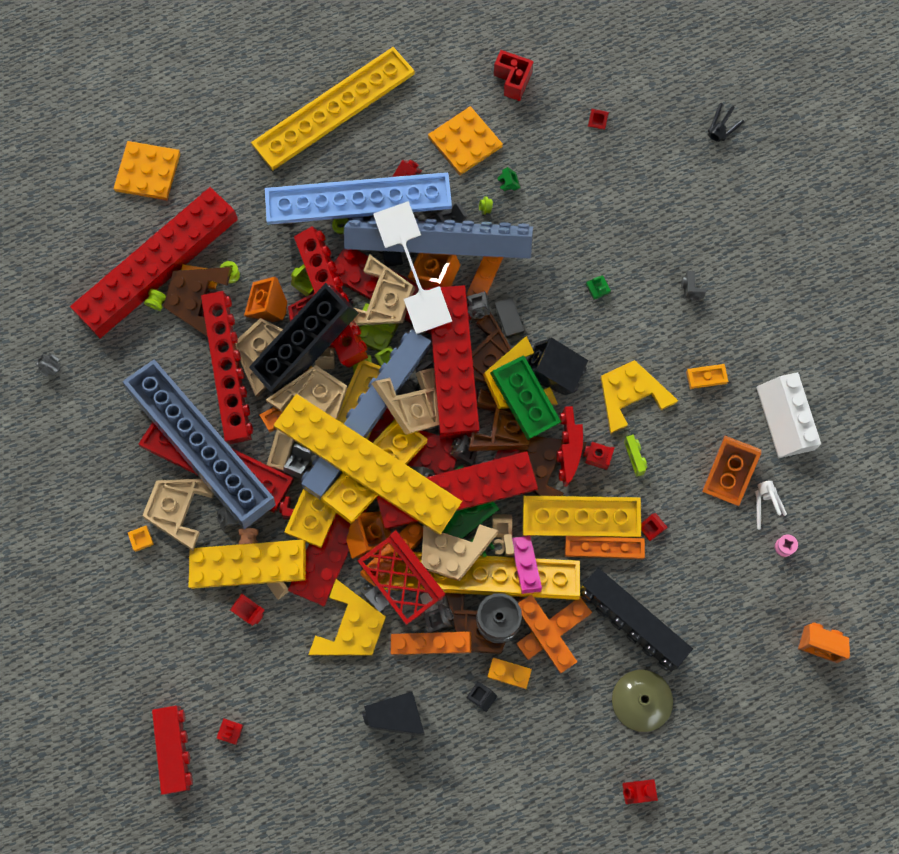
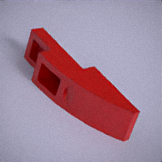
(569, 453)

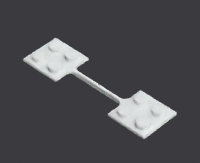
(427, 307)

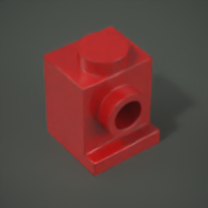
(598, 461)

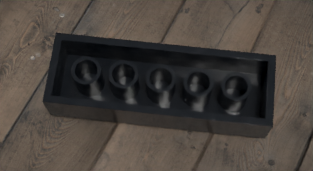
(304, 339)
(635, 620)

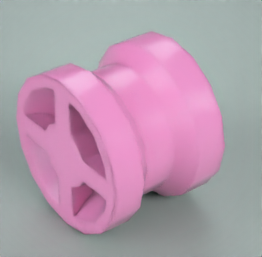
(783, 548)

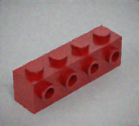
(171, 750)

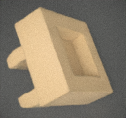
(506, 544)

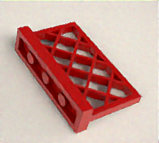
(414, 565)

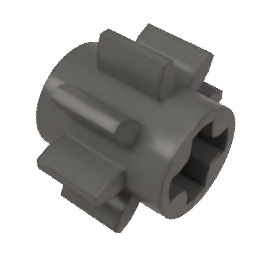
(48, 364)

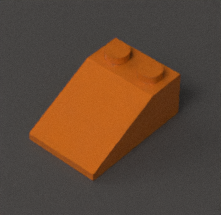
(732, 470)

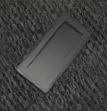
(509, 317)

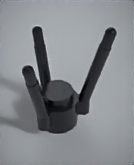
(718, 131)

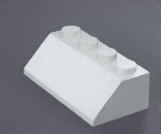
(788, 415)

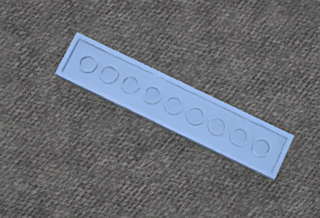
(356, 198)

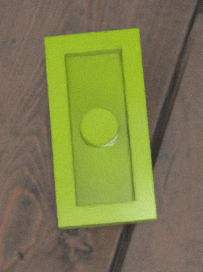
(633, 449)

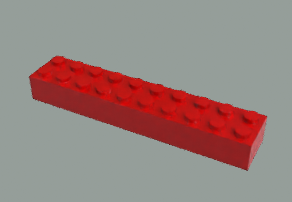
(154, 262)

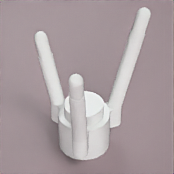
(768, 491)

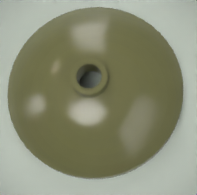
(630, 708)

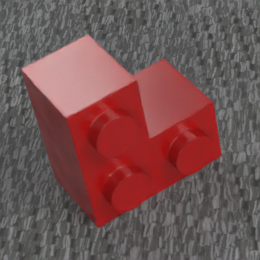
(515, 71)

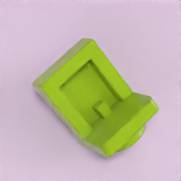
(301, 281)

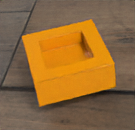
(140, 538)

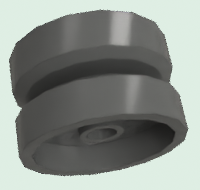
(498, 630)

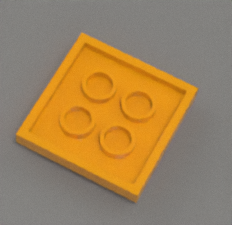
(465, 140)
(147, 170)

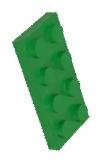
(525, 397)

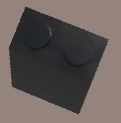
(557, 366)
(395, 715)

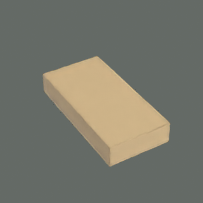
(280, 450)

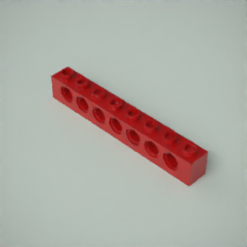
(317, 274)
(211, 304)

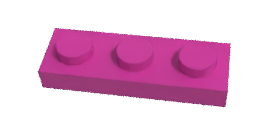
(526, 565)

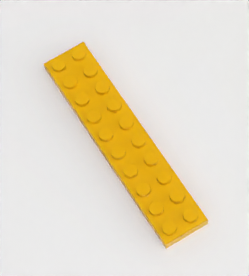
(332, 108)
(367, 464)
(312, 516)
(499, 575)

